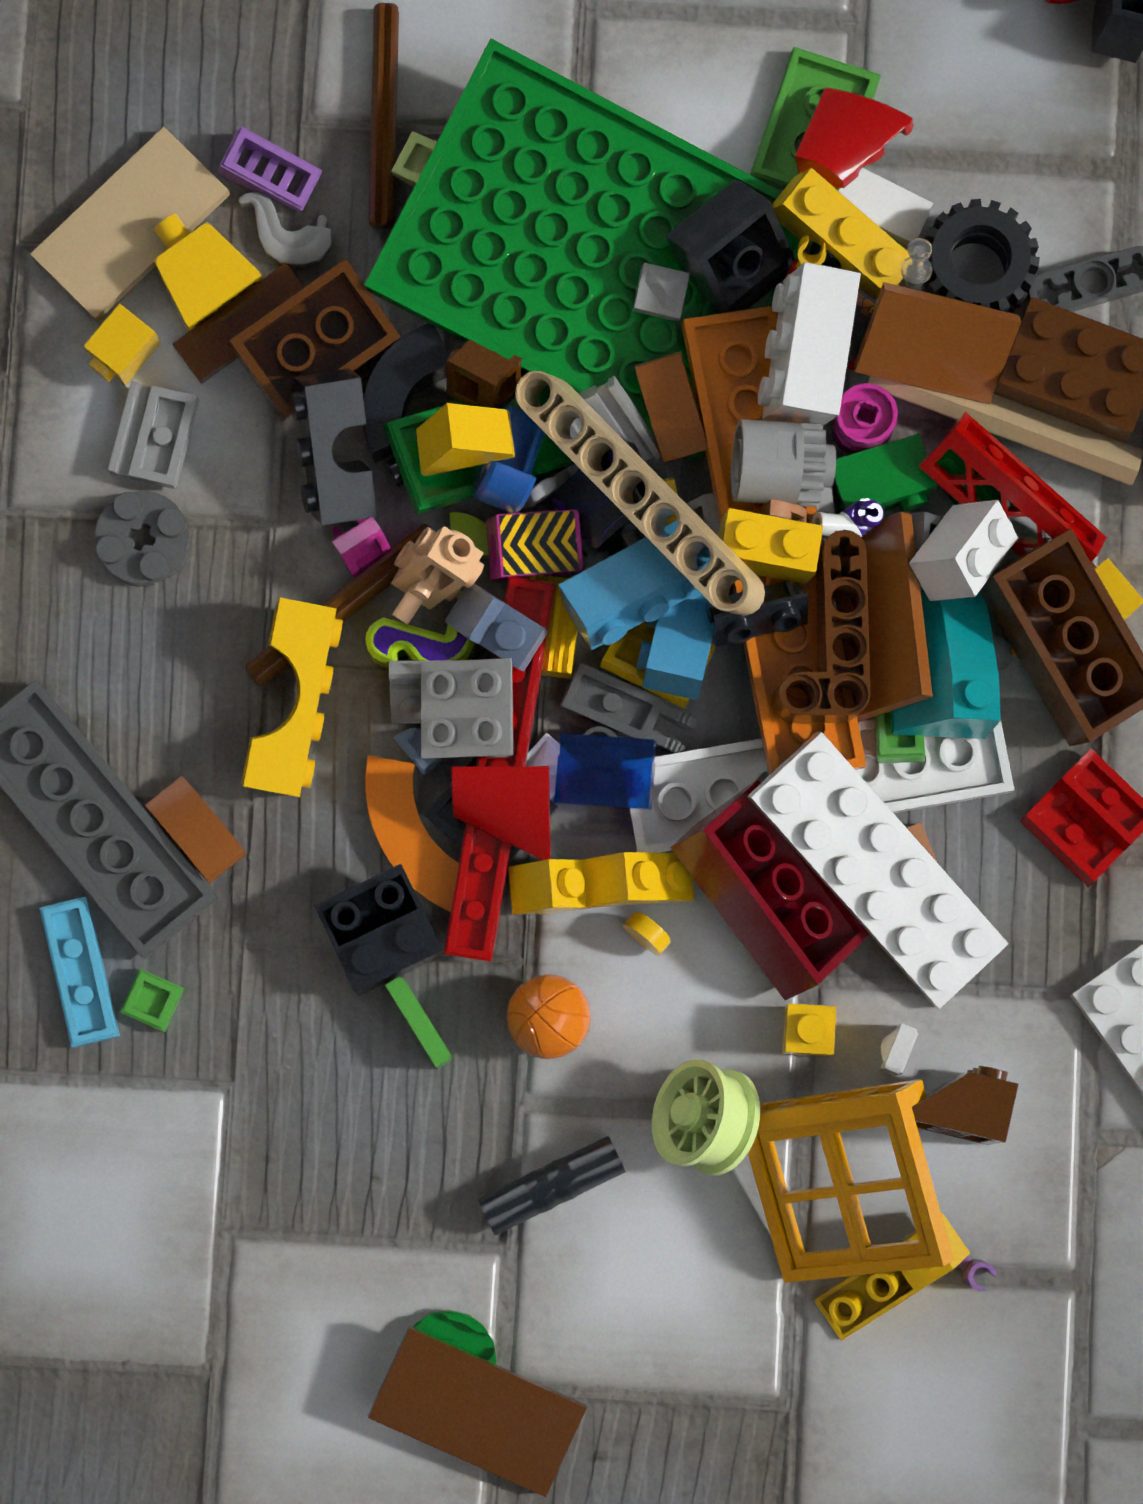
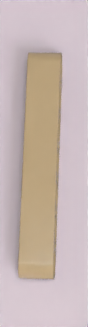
(659, 499)

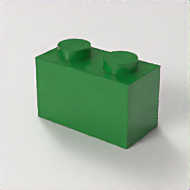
(885, 475)

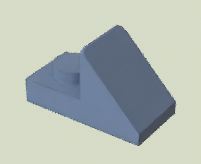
(496, 626)

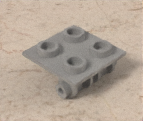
(467, 708)

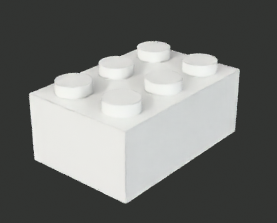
(809, 345)

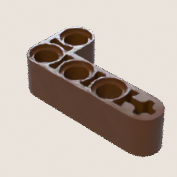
(833, 626)

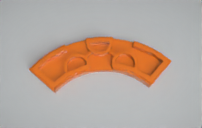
(401, 831)

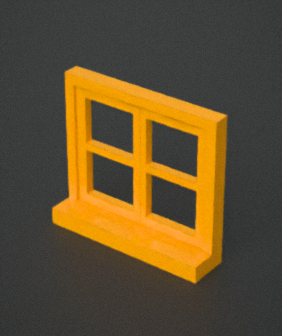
(827, 1117)

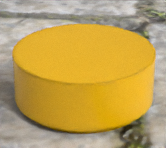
(647, 933)

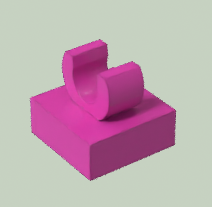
(360, 545)

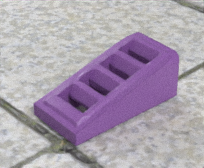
(261, 147)

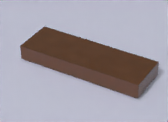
(206, 346)

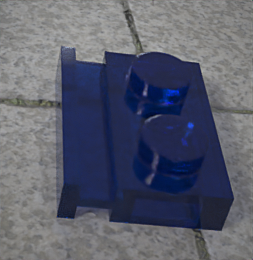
(605, 772)

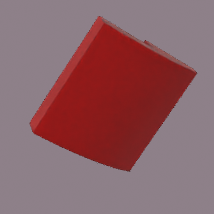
(1087, 817)

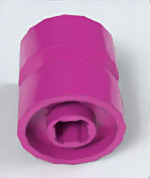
(865, 418)

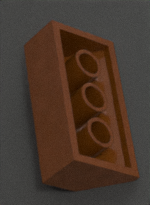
(1068, 637)

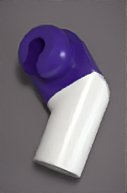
(858, 518)

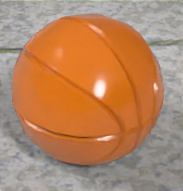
(548, 1016)

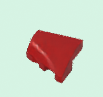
(848, 135)
(507, 804)

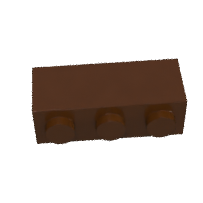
(970, 1107)

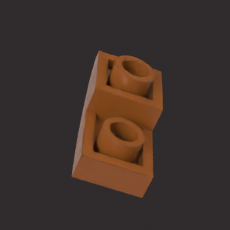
(671, 406)
(195, 829)

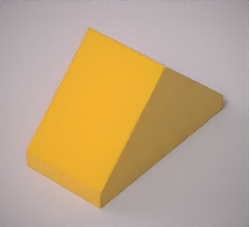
(464, 438)

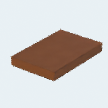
(936, 343)

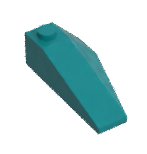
(960, 672)

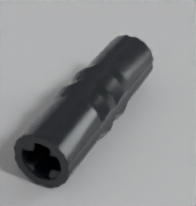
(551, 1185)

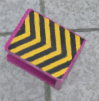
(534, 544)

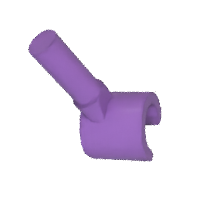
(968, 1268)

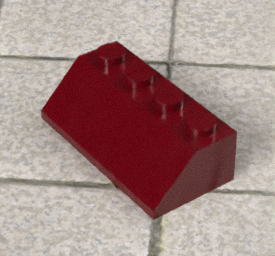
(769, 896)

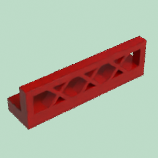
(1014, 481)

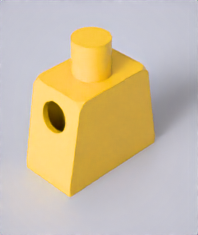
(201, 270)

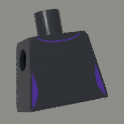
(600, 519)

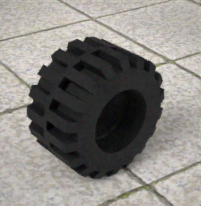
(992, 229)

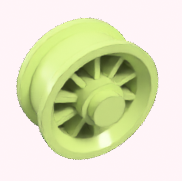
(705, 1117)

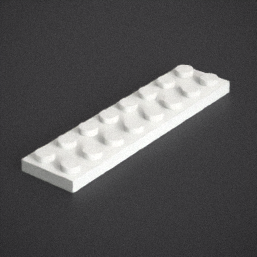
(701, 780)

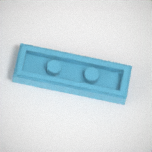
(79, 972)

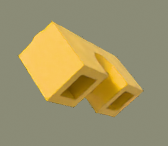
(820, 211)

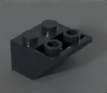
(379, 930)

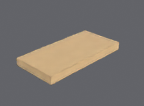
(111, 236)

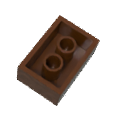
(315, 331)
(1075, 370)

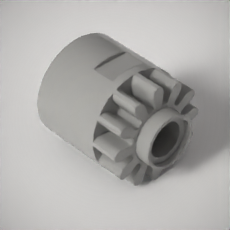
(780, 462)

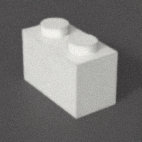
(963, 550)

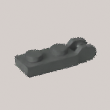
(622, 707)

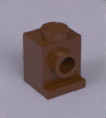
(481, 376)

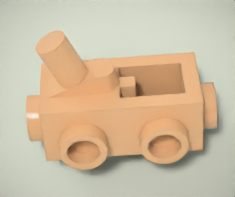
(434, 570)

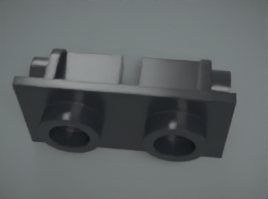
(781, 611)

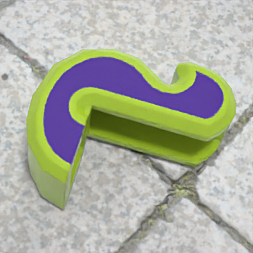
(391, 639)

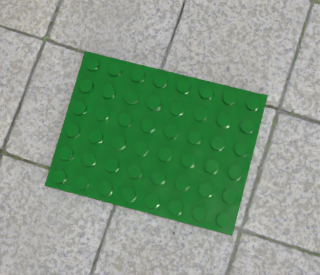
(541, 225)

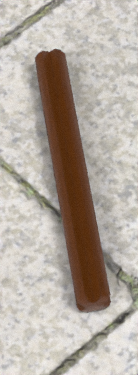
(383, 115)
(346, 601)

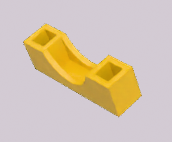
(279, 758)

